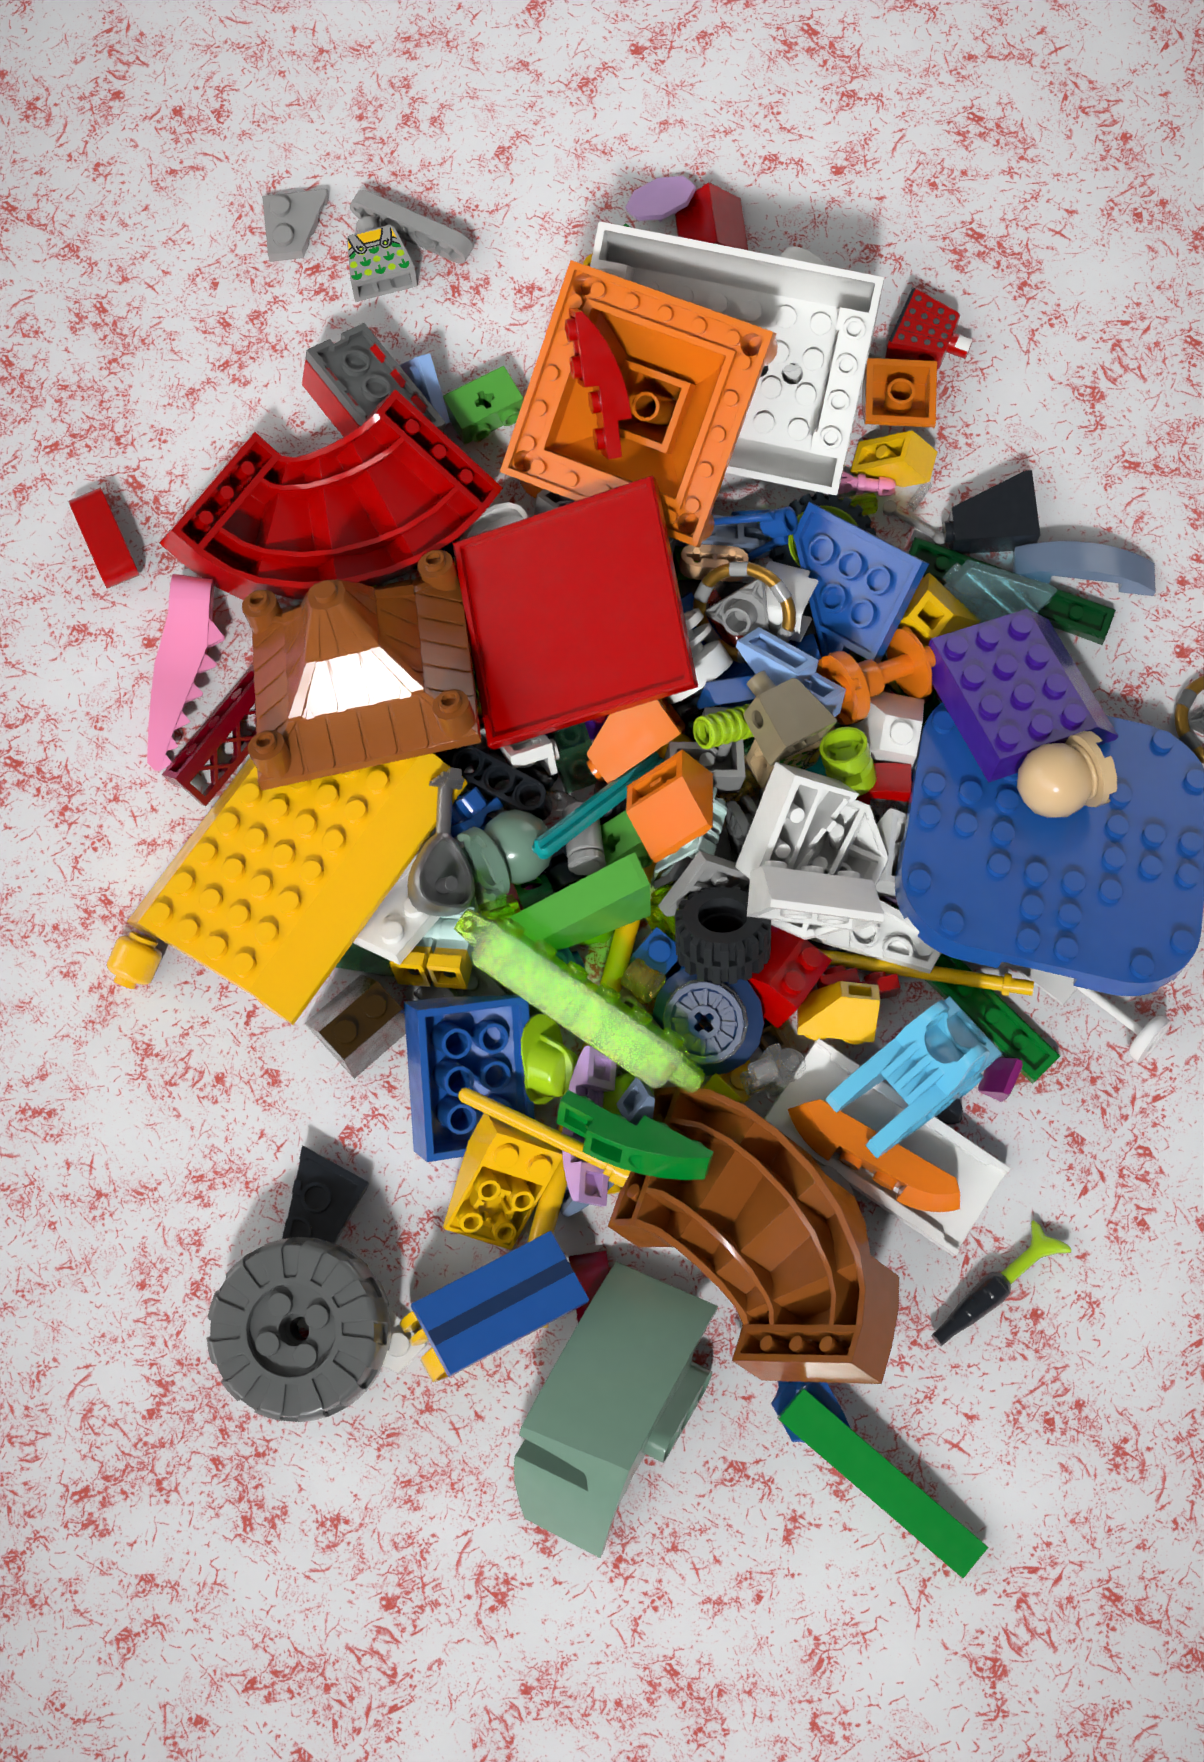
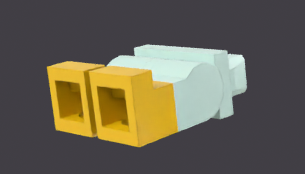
(438, 952)

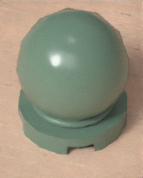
(504, 852)

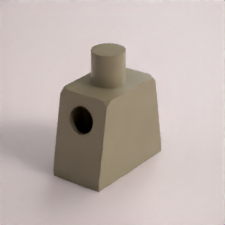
(785, 717)

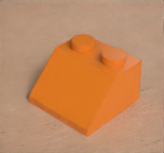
(899, 392)

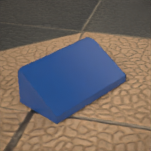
(725, 692)

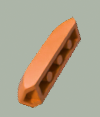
(918, 1181)

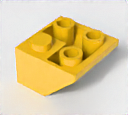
(935, 611)
(840, 1012)

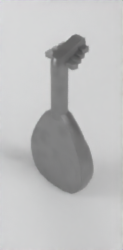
(440, 875)

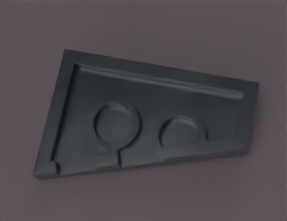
(322, 1198)

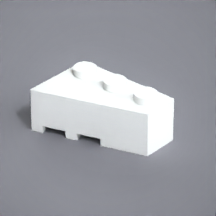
(792, 817)

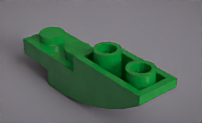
(643, 1149)

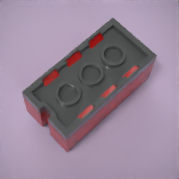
(355, 376)

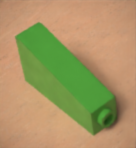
(590, 906)

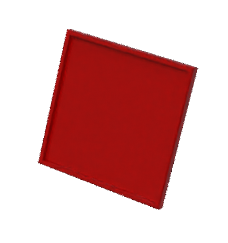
(574, 614)

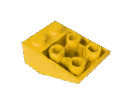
(499, 1182)

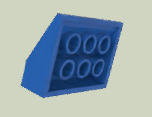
(456, 1047)

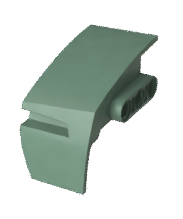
(608, 1402)

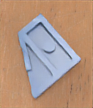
(424, 376)

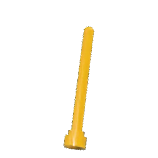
(539, 1130)

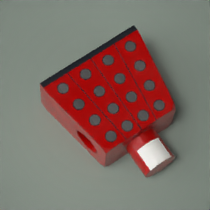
(926, 331)

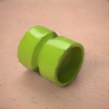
(848, 758)

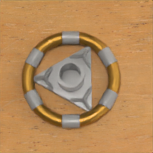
(746, 607)

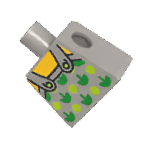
(378, 261)

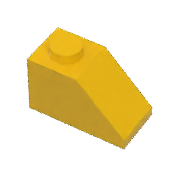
(897, 456)

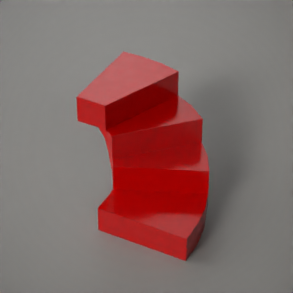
(339, 513)

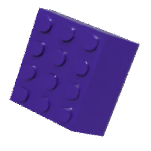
(1013, 690)

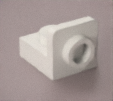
(527, 752)

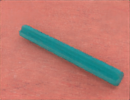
(591, 809)

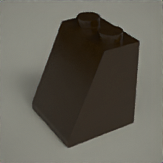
(359, 1024)

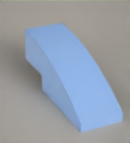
(784, 661)

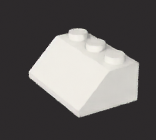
(813, 897)

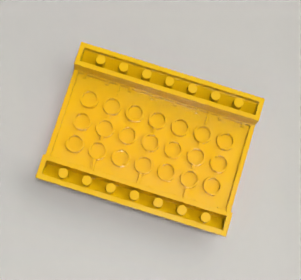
(291, 875)

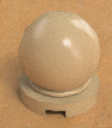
(1067, 776)

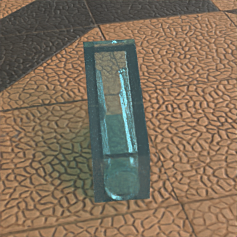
(995, 592)

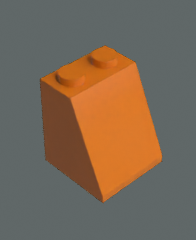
(631, 737)

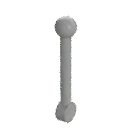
(890, 509)

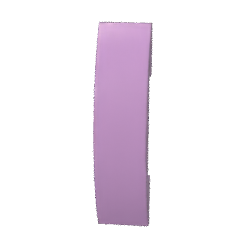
(590, 1078)

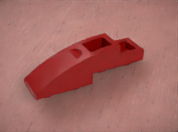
(597, 368)

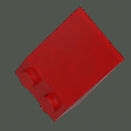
(788, 975)

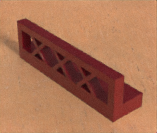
(208, 739)

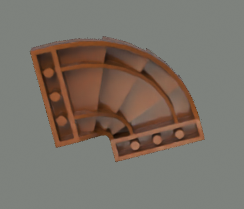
(773, 1240)

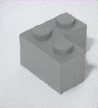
(723, 761)

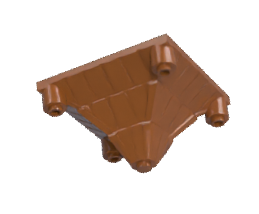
(361, 675)

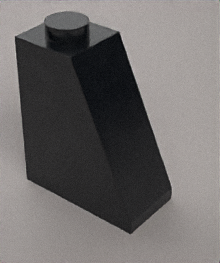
(995, 518)

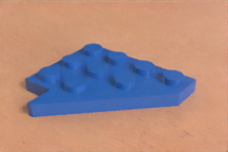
(859, 586)

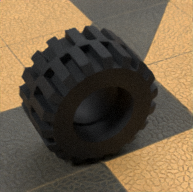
(718, 937)

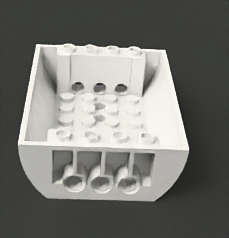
(821, 323)

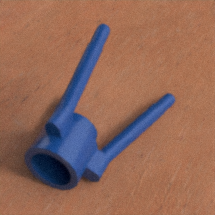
(773, 522)

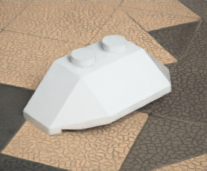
(850, 846)

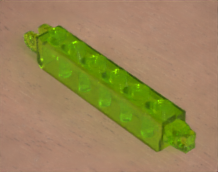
(578, 1003)

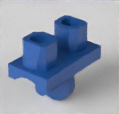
(471, 811)

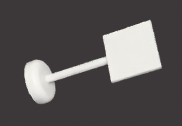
(1062, 988)

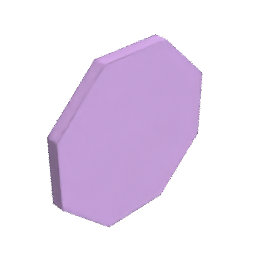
(660, 198)

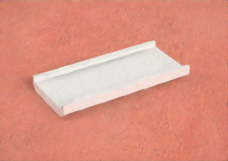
(936, 1142)

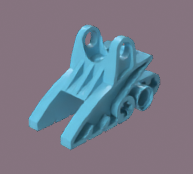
(927, 1065)

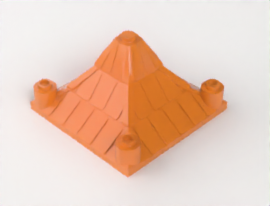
(687, 392)

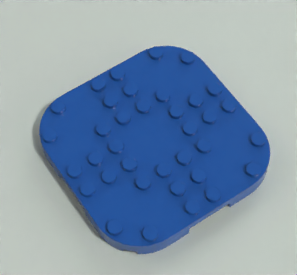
(1075, 896)

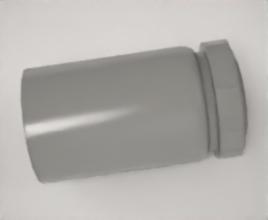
(585, 850)

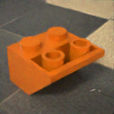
(671, 805)

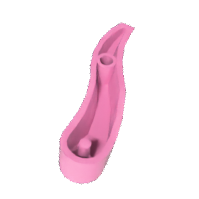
(179, 661)

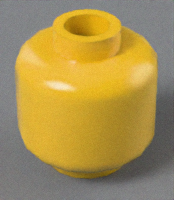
(134, 960)

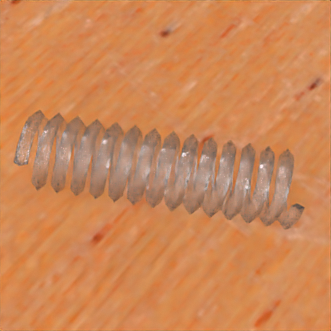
(917, 496)

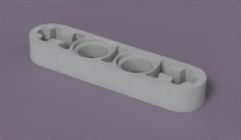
(413, 226)

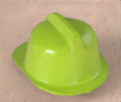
(545, 1060)

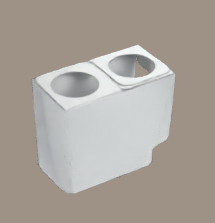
(801, 589)

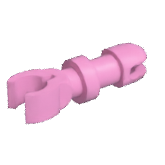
(883, 486)

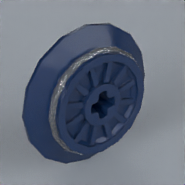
(736, 1020)

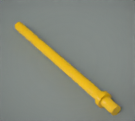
(941, 974)

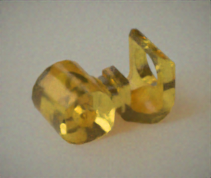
(643, 982)

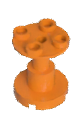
(907, 664)

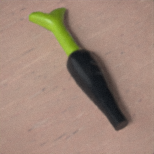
(996, 1286)

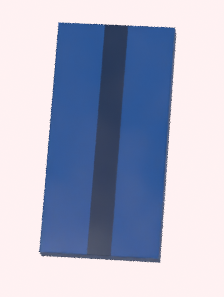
(499, 1303)

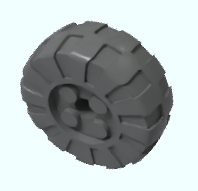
(258, 1336)

